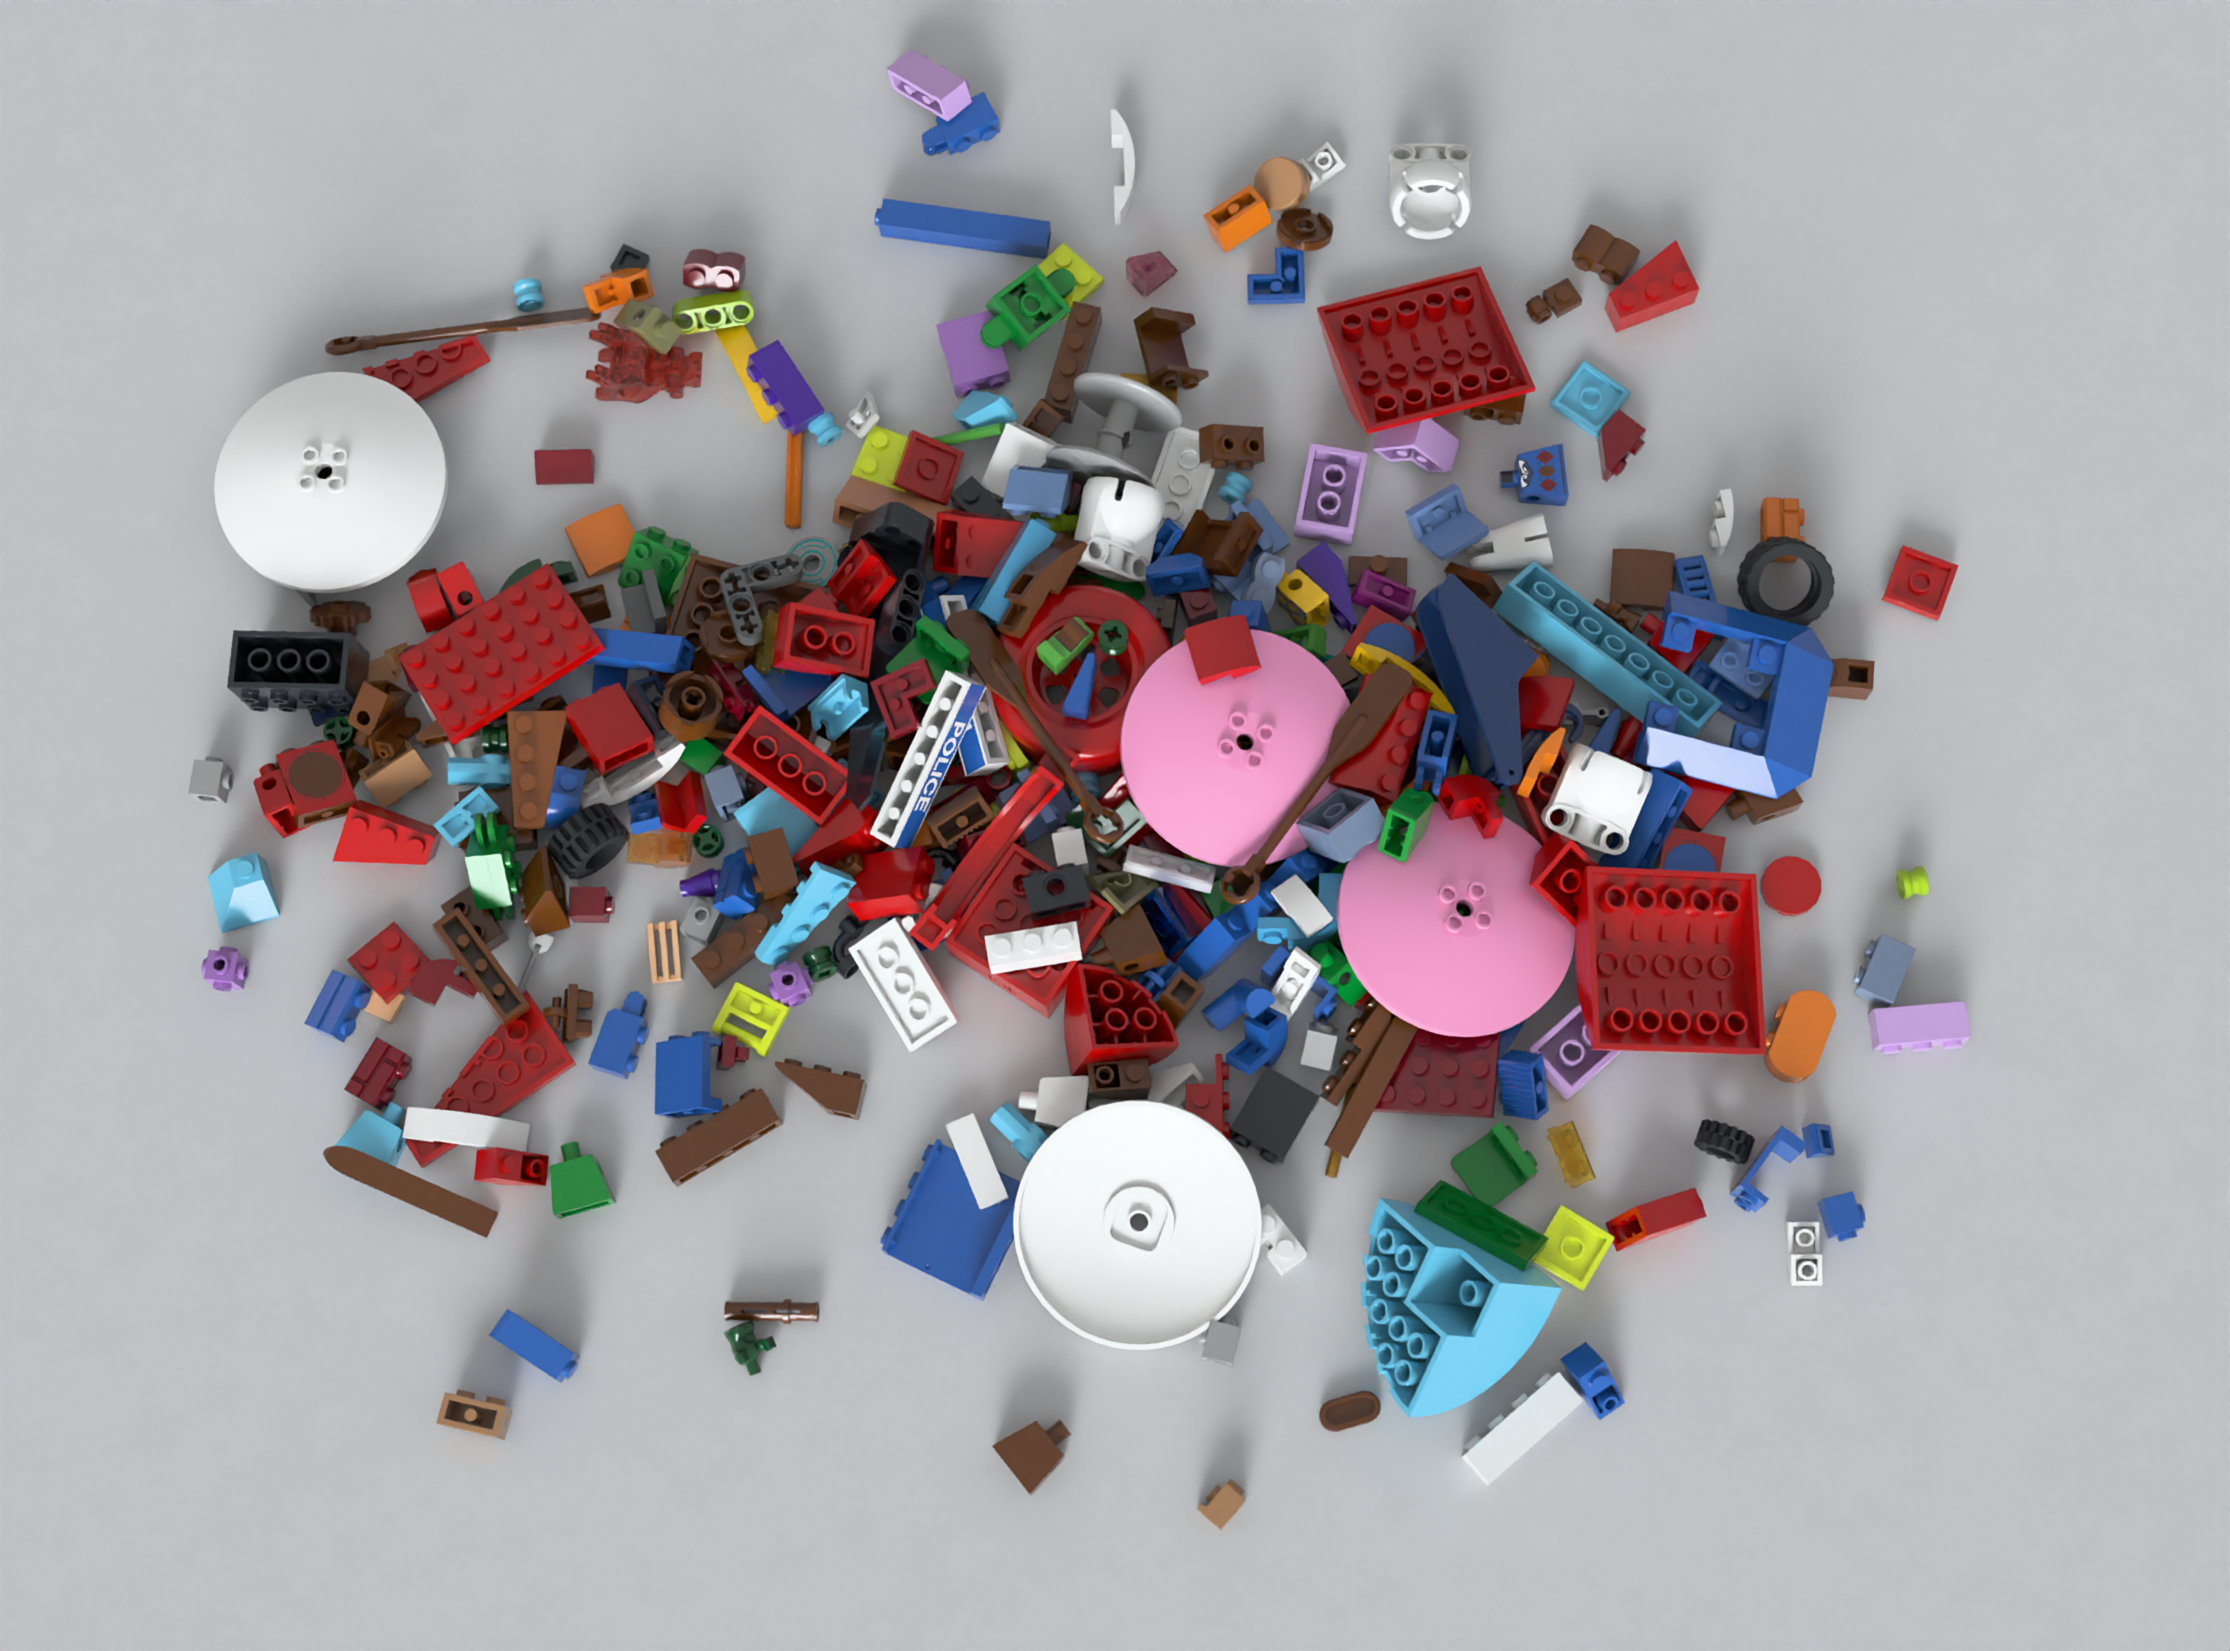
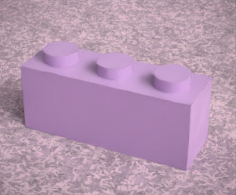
(929, 85)
(1919, 1027)

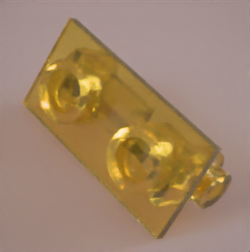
(765, 653)
(1571, 1154)

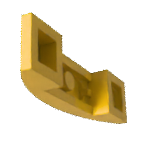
(738, 347)
(1369, 658)

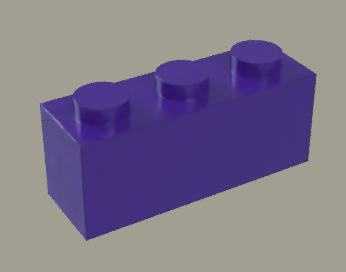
(784, 387)

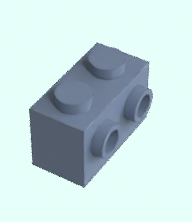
(727, 790)
(1883, 971)

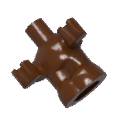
(1619, 614)

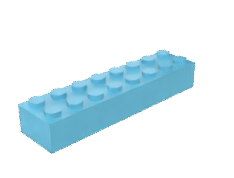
(1602, 650)

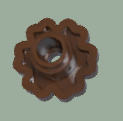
(340, 616)

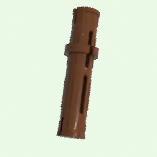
(808, 1311)

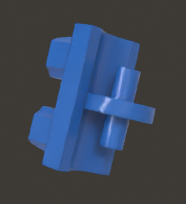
(1158, 978)

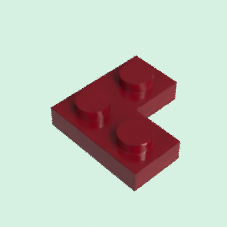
(895, 696)

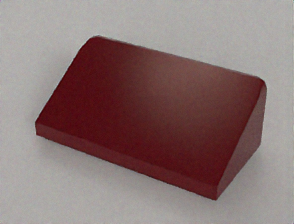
(564, 466)

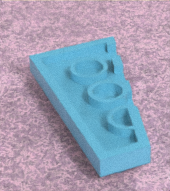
(810, 907)

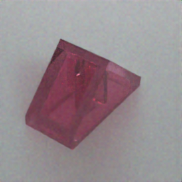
(1149, 272)

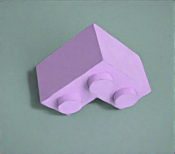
(1421, 442)

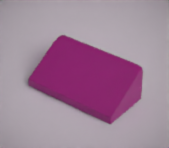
(1384, 594)

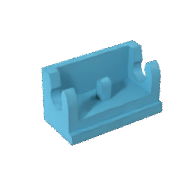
(839, 706)
(460, 820)

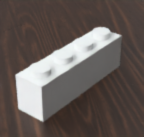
(1522, 1428)

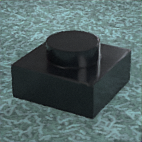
(629, 258)

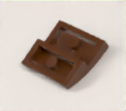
(1642, 578)

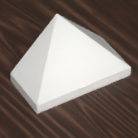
(1169, 1084)

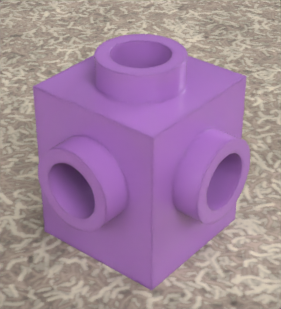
(228, 976)
(796, 992)

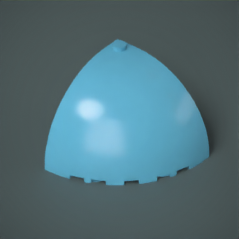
(1445, 1311)

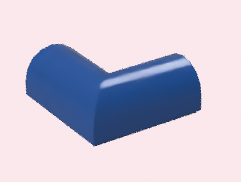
(1284, 286)
(1240, 998)

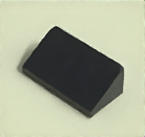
(646, 698)

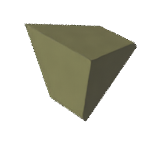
(1123, 888)

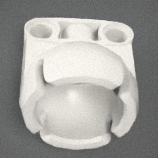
(1430, 188)
(1118, 528)
(1597, 798)

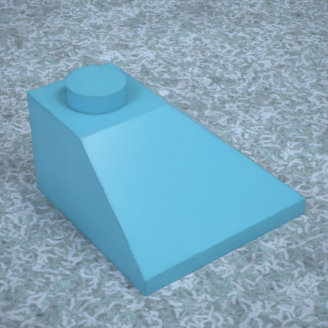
(243, 892)

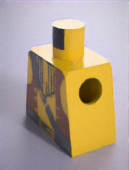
(1303, 599)

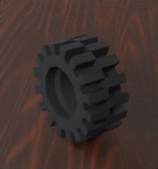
(1724, 1141)

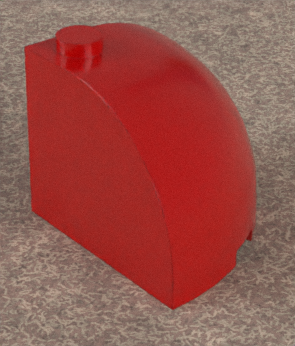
(1112, 1020)

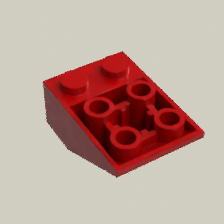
(971, 542)

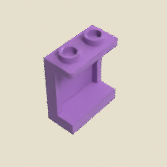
(968, 359)

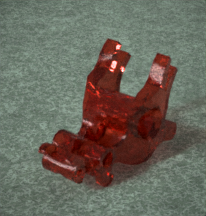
(637, 370)

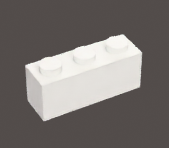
(1033, 947)

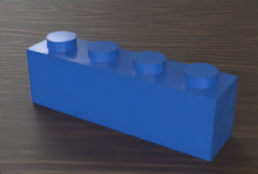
(1653, 825)

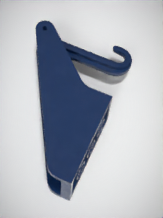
(1480, 675)

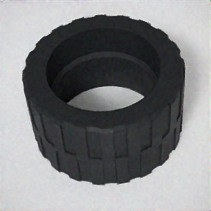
(1765, 552)

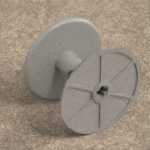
(1126, 407)

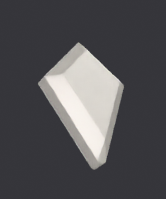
(864, 416)

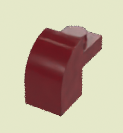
(435, 977)

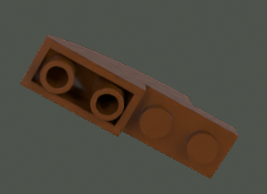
(1041, 576)
(1364, 1036)

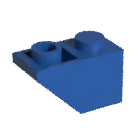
(1593, 1380)

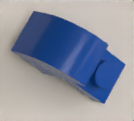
(564, 796)
(1262, 1043)

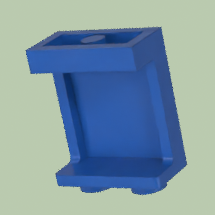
(684, 1076)

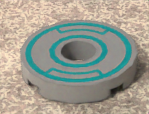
(816, 548)

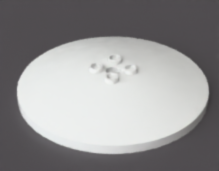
(342, 528)
(1127, 1282)

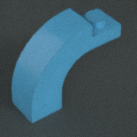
(1278, 929)

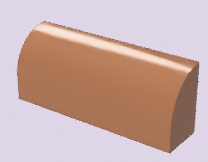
(863, 496)

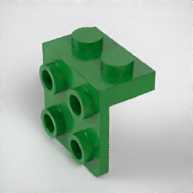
(655, 551)
(938, 648)
(1495, 1165)

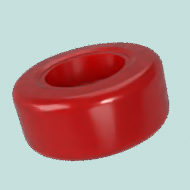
(1099, 735)

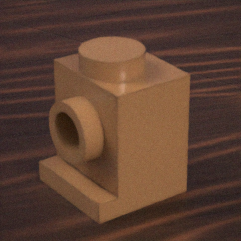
(1222, 1503)

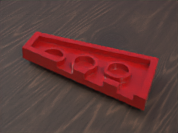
(432, 370)

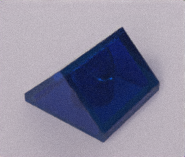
(1170, 920)

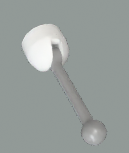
(538, 945)

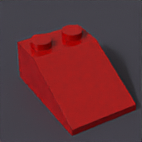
(823, 641)
(839, 837)

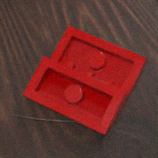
(862, 580)
(1222, 648)
(1543, 702)

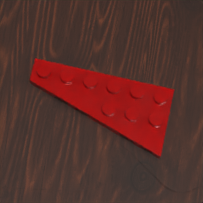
(502, 1074)

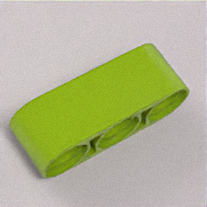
(723, 302)

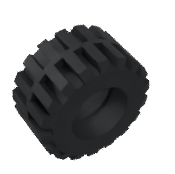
(587, 841)

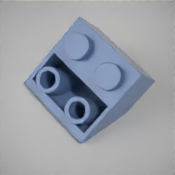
(1038, 490)

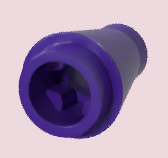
(701, 884)

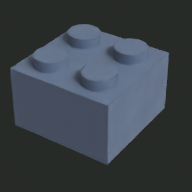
(1341, 825)

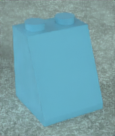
(772, 811)

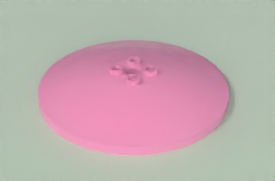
(1186, 759)
(1445, 967)

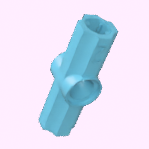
(487, 771)
(1025, 1136)

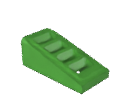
(1312, 638)

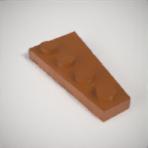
(533, 757)

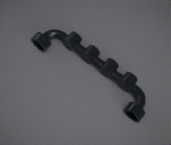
(852, 927)

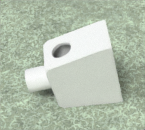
(1057, 1100)

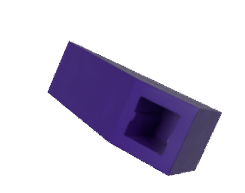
(1328, 573)

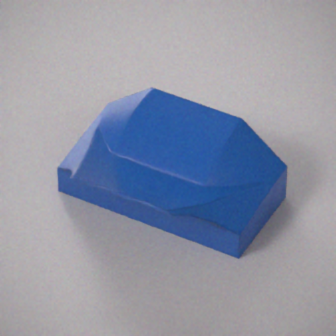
(1177, 574)

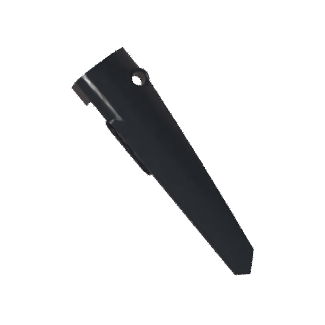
(903, 542)

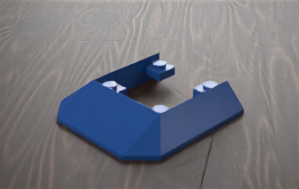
(1757, 759)

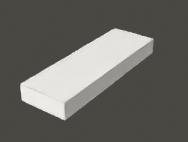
(1169, 869)
(976, 1161)

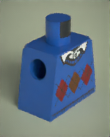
(1538, 477)

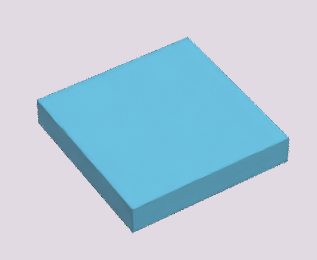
(1590, 398)

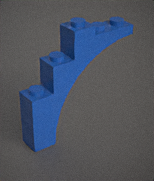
(1237, 925)

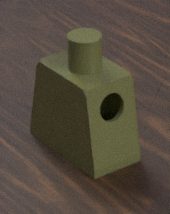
(652, 326)

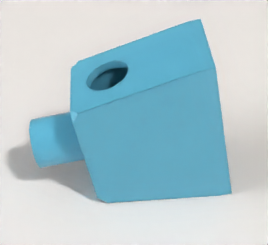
(377, 1135)

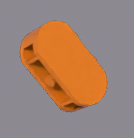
(1799, 1035)

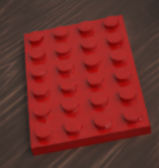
(501, 653)

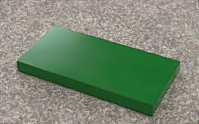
(1481, 1225)

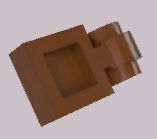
(1558, 298)

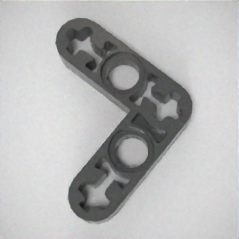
(749, 585)

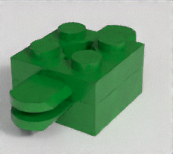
(1027, 308)
(493, 866)

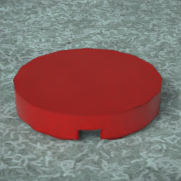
(1790, 886)

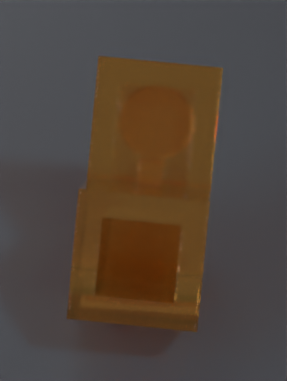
(661, 850)

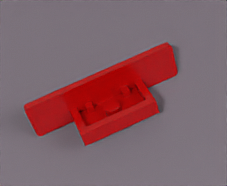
(1210, 1099)

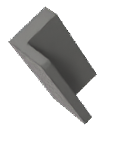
(645, 606)

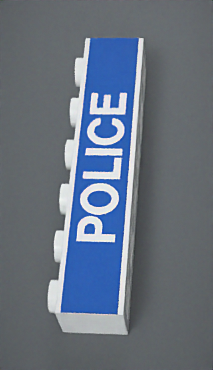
(983, 744)
(927, 760)

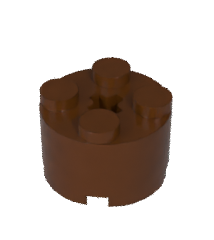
(690, 706)

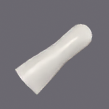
(1514, 546)

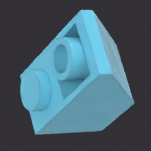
(984, 409)

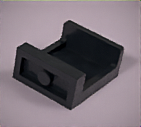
(1273, 1115)

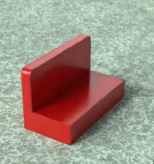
(681, 806)

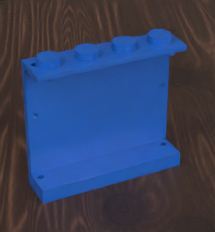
(945, 1230)

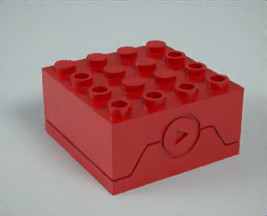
(1004, 908)

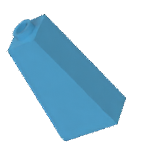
(1028, 544)

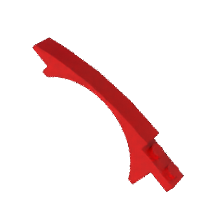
(991, 846)

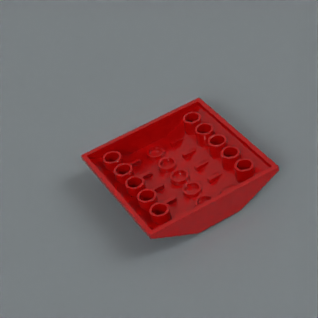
(1423, 350)
(1670, 961)

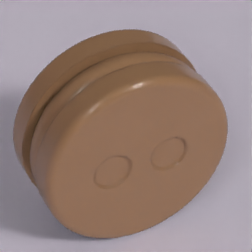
(1282, 184)

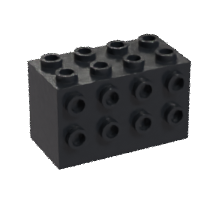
(297, 670)

